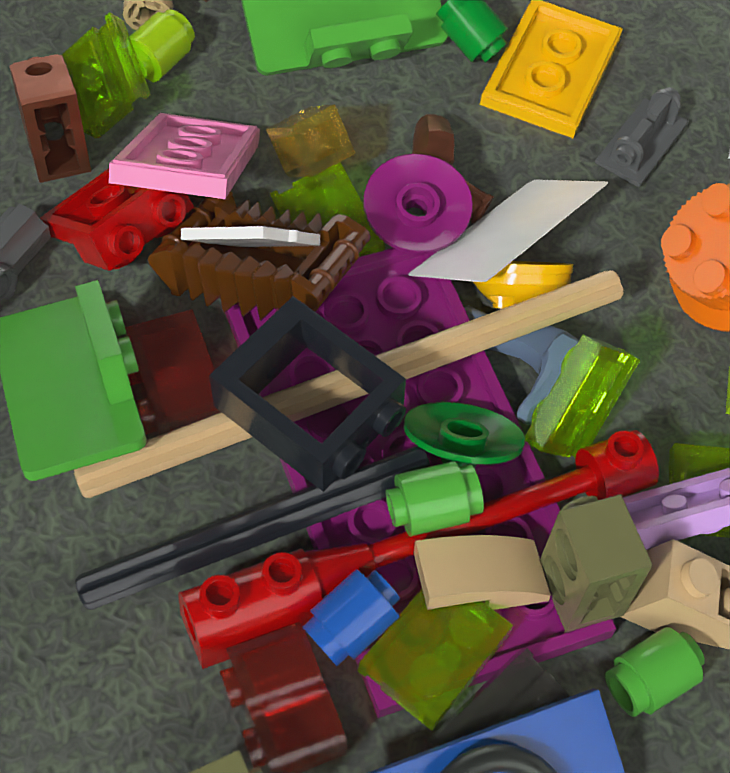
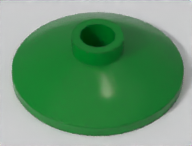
(464, 433)

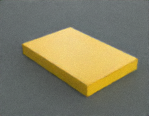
(551, 67)

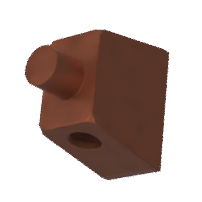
(47, 96)

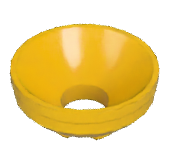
(524, 281)

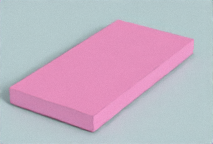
(186, 156)

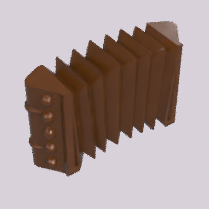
(257, 274)

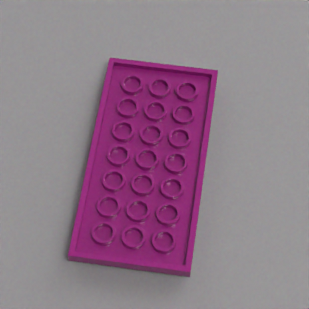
(382, 311)

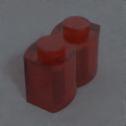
(284, 701)

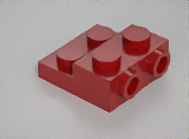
(115, 220)

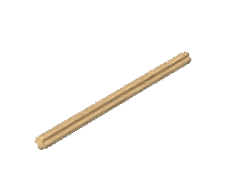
(335, 388)

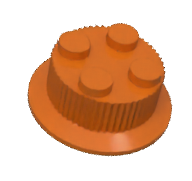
(699, 257)

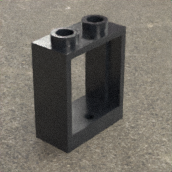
(267, 353)

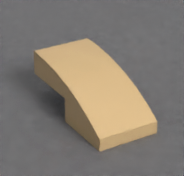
(480, 568)

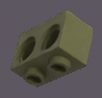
(594, 561)

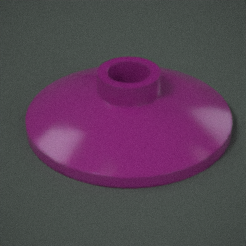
(422, 184)

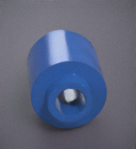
(353, 615)

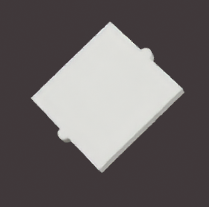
(250, 236)

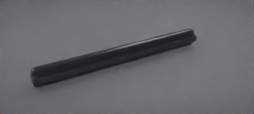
(244, 531)

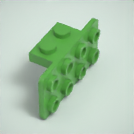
(336, 32)
(69, 384)

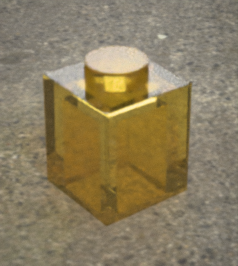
(311, 141)

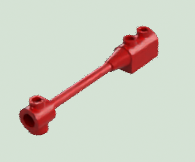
(290, 584)

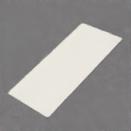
(508, 230)

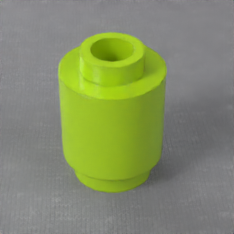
(162, 43)

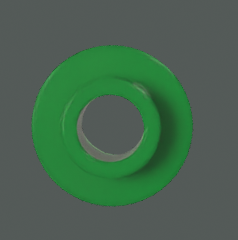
(473, 28)

